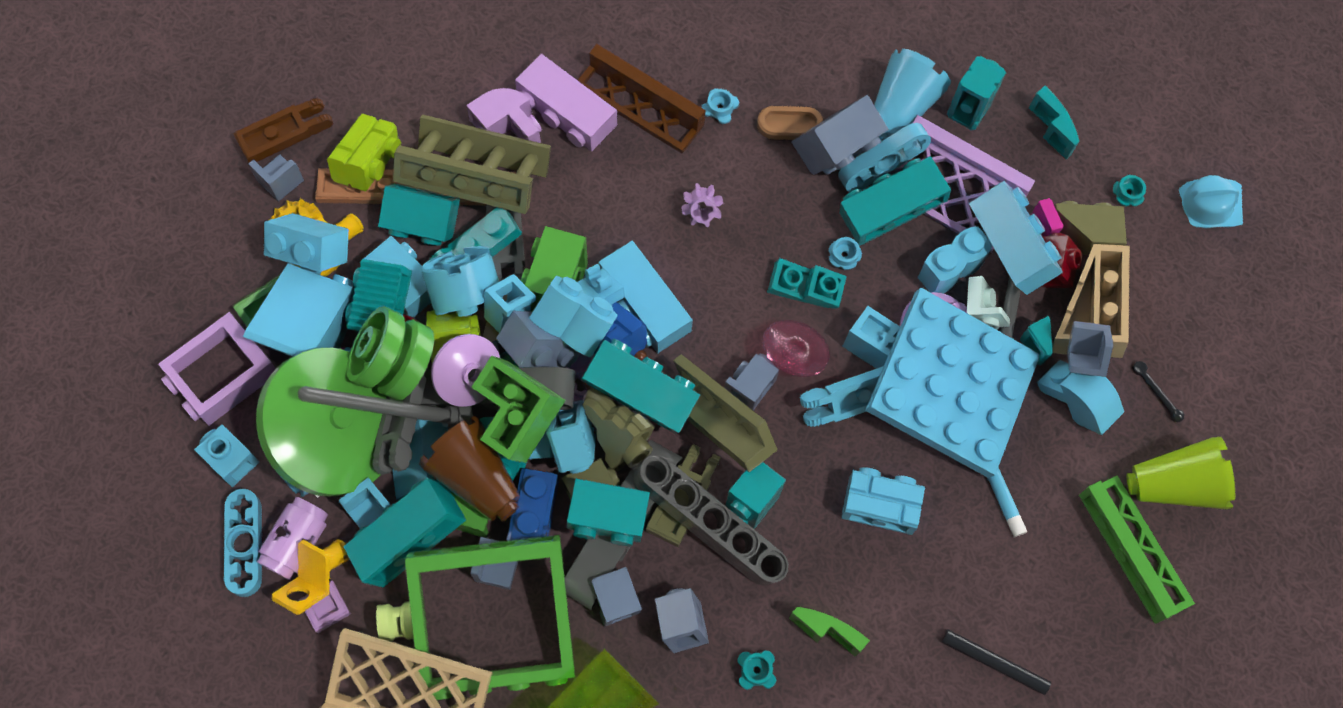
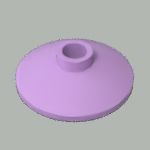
(453, 365)

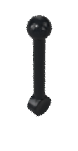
(1140, 369)

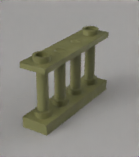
(469, 180)

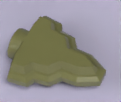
(619, 430)

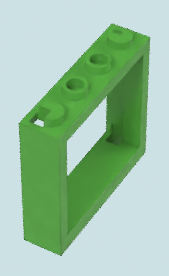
(486, 554)

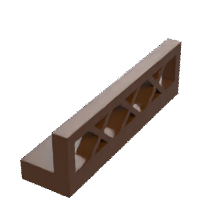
(649, 91)

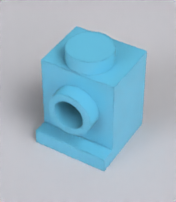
(518, 299)

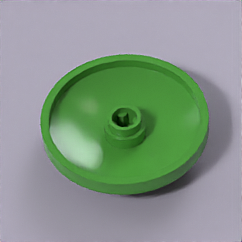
(315, 444)

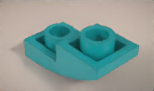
(807, 285)

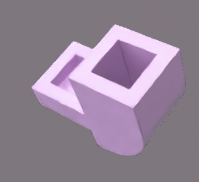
(505, 110)

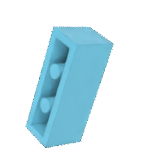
(1017, 237)
(647, 297)

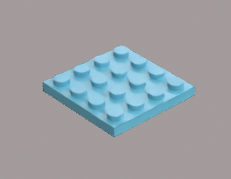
(953, 383)

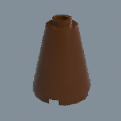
(473, 470)

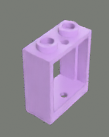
(232, 393)

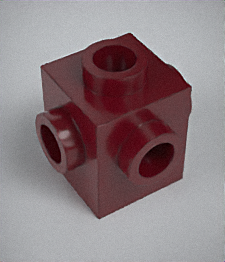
(1069, 263)

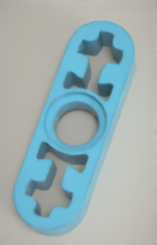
(898, 148)
(232, 516)

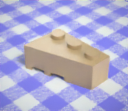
(1101, 297)

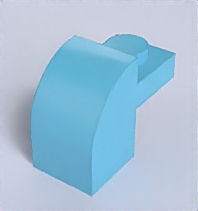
(1089, 397)

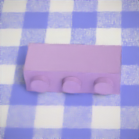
(566, 103)

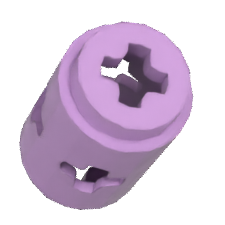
(301, 522)

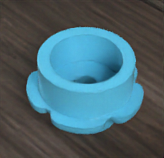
(846, 245)

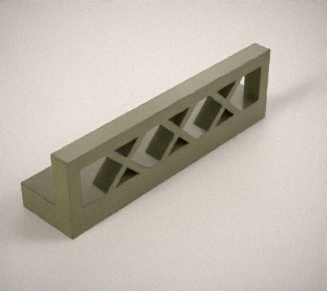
(727, 419)

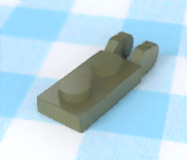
(662, 523)

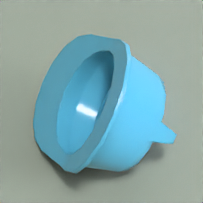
(1212, 202)

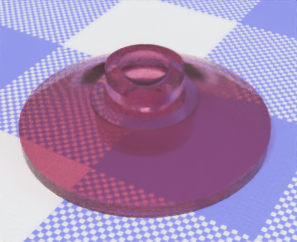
(795, 348)

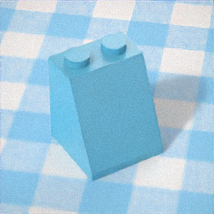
(302, 312)

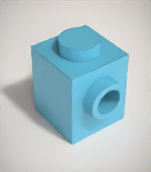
(226, 455)

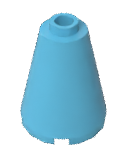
(908, 89)

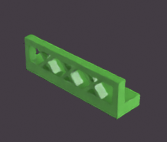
(1130, 551)

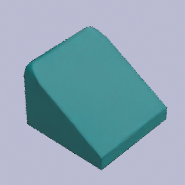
(1039, 339)

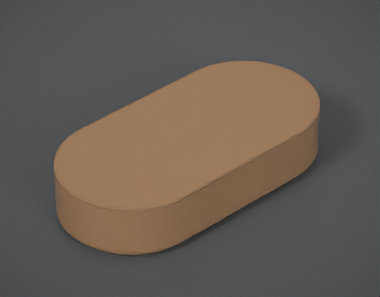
(787, 121)

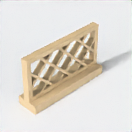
(407, 657)

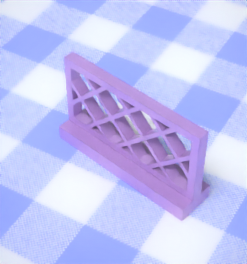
(975, 164)

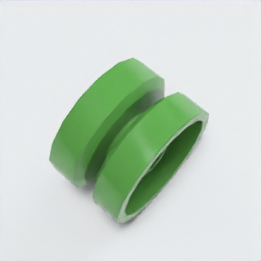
(390, 353)

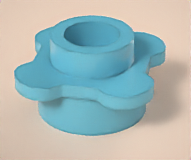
(722, 97)

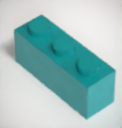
(894, 200)
(641, 385)
(404, 527)

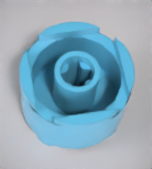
(459, 280)

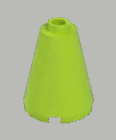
(1186, 477)

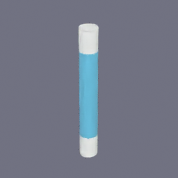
(1007, 504)

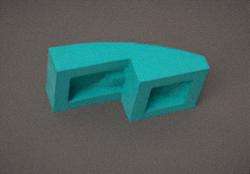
(1061, 130)

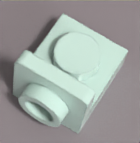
(982, 304)

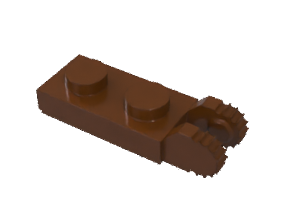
(282, 130)

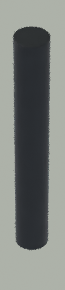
(996, 662)

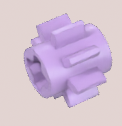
(704, 195)

